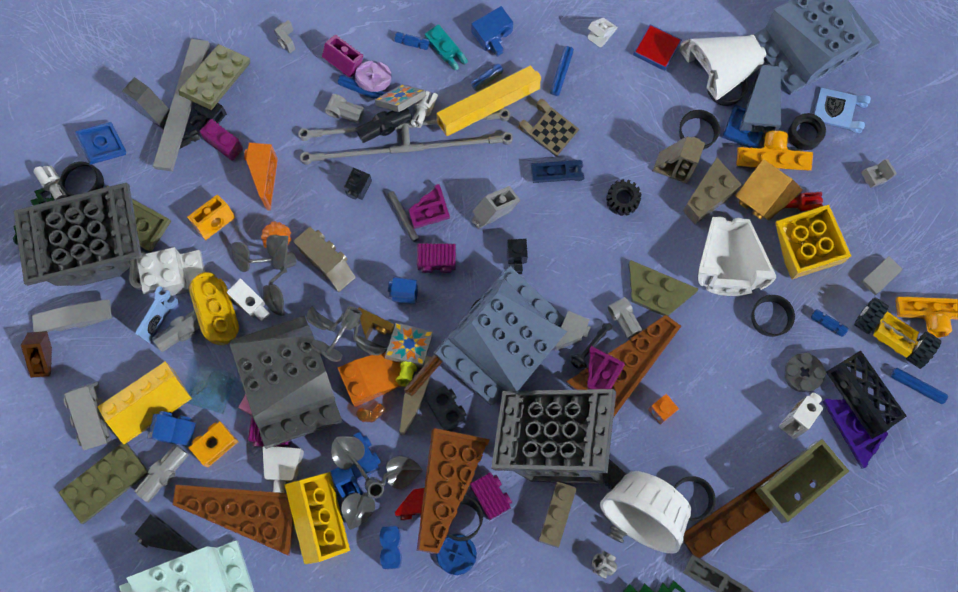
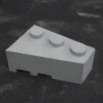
(86, 417)

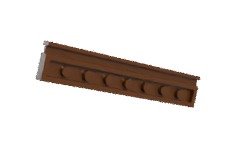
(727, 520)

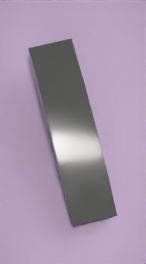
(712, 577)

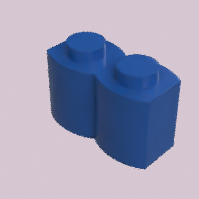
(403, 290)
(172, 430)
(390, 541)

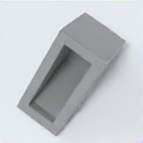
(576, 328)

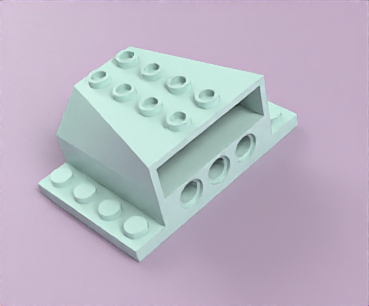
(199, 571)

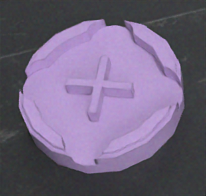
(373, 76)

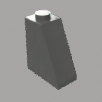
(146, 102)

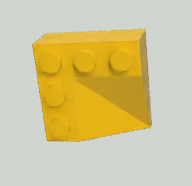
(811, 242)

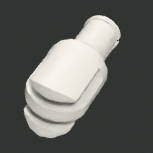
(423, 108)
(50, 181)

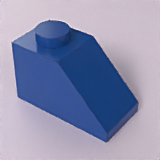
(346, 481)

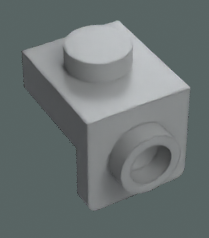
(282, 32)
(879, 173)

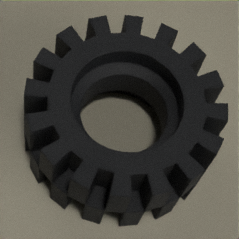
(623, 187)

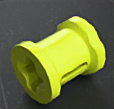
(406, 373)

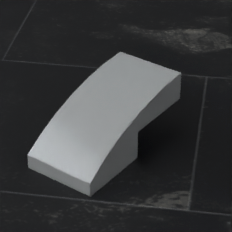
(882, 275)

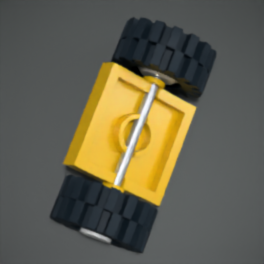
(897, 333)

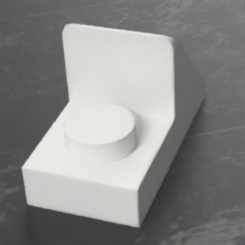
(601, 31)

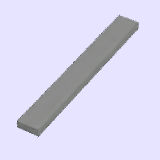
(180, 109)

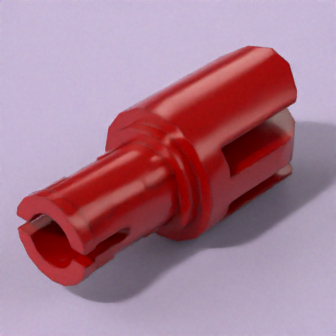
(806, 201)

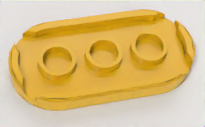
(213, 308)

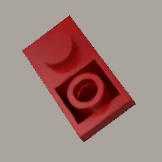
(411, 505)

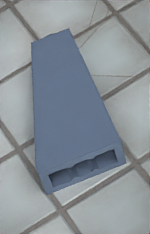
(764, 104)

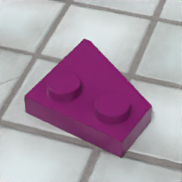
(429, 209)
(603, 370)

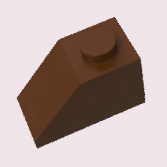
(37, 353)

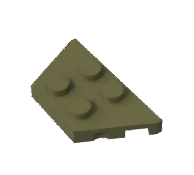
(657, 290)

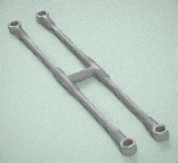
(406, 147)

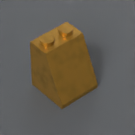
(767, 191)

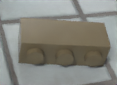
(557, 515)

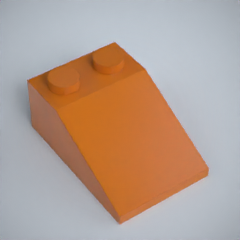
(262, 165)
(370, 377)

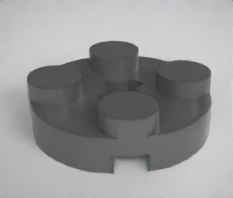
(815, 371)

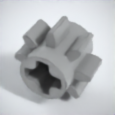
(604, 564)

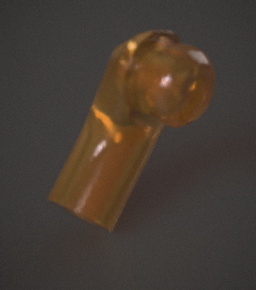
(370, 415)

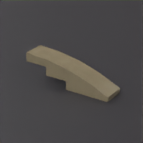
(412, 404)

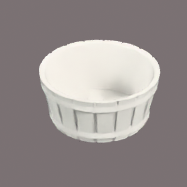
(648, 511)

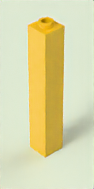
(488, 100)

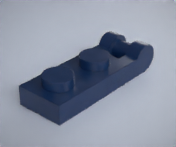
(557, 171)

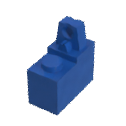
(491, 28)

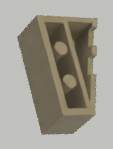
(680, 159)
(713, 191)
(325, 258)

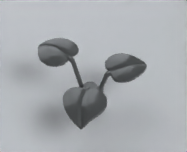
(277, 249)
(349, 320)
(358, 507)

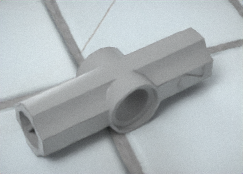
(178, 330)
(161, 473)

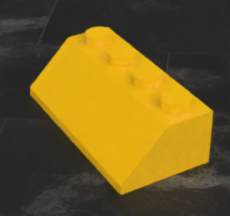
(133, 407)
(317, 518)

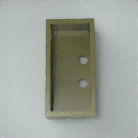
(814, 464)

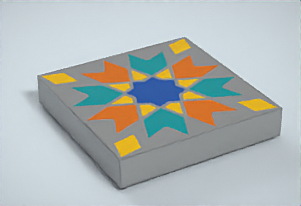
(400, 98)
(409, 344)

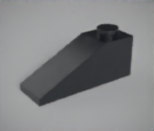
(160, 535)

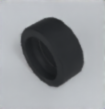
(813, 120)

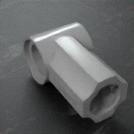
(339, 107)
(622, 313)

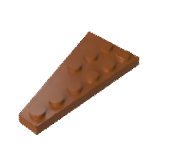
(638, 356)
(448, 476)
(250, 513)

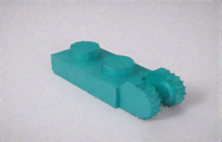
(445, 46)

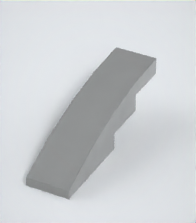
(72, 316)

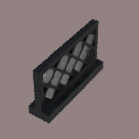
(859, 398)

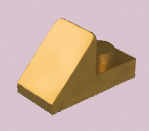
(370, 321)

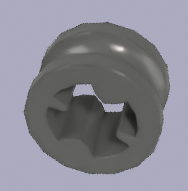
(617, 534)

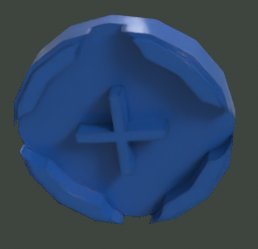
(457, 556)

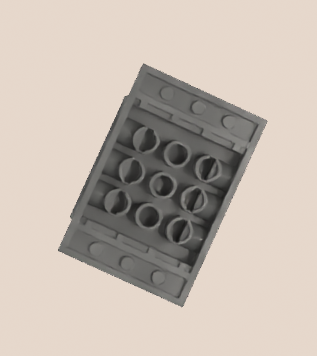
(78, 237)
(285, 382)
(555, 434)

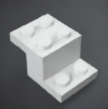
(169, 270)

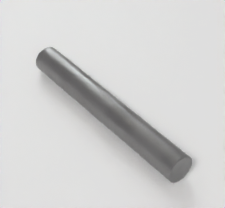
(402, 215)

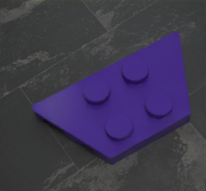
(853, 432)

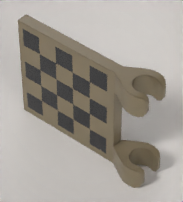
(551, 130)

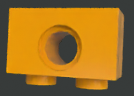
(211, 217)
(225, 442)

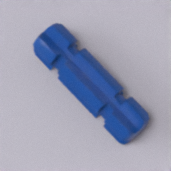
(411, 40)
(486, 77)
(829, 323)

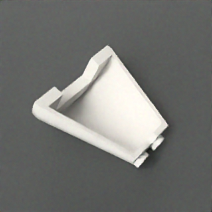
(725, 60)
(734, 259)

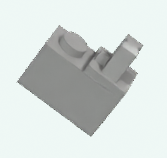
(494, 206)

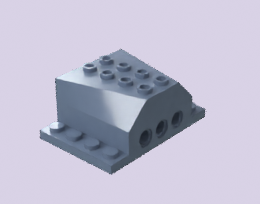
(813, 39)
(502, 338)

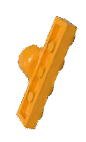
(775, 153)
(934, 311)

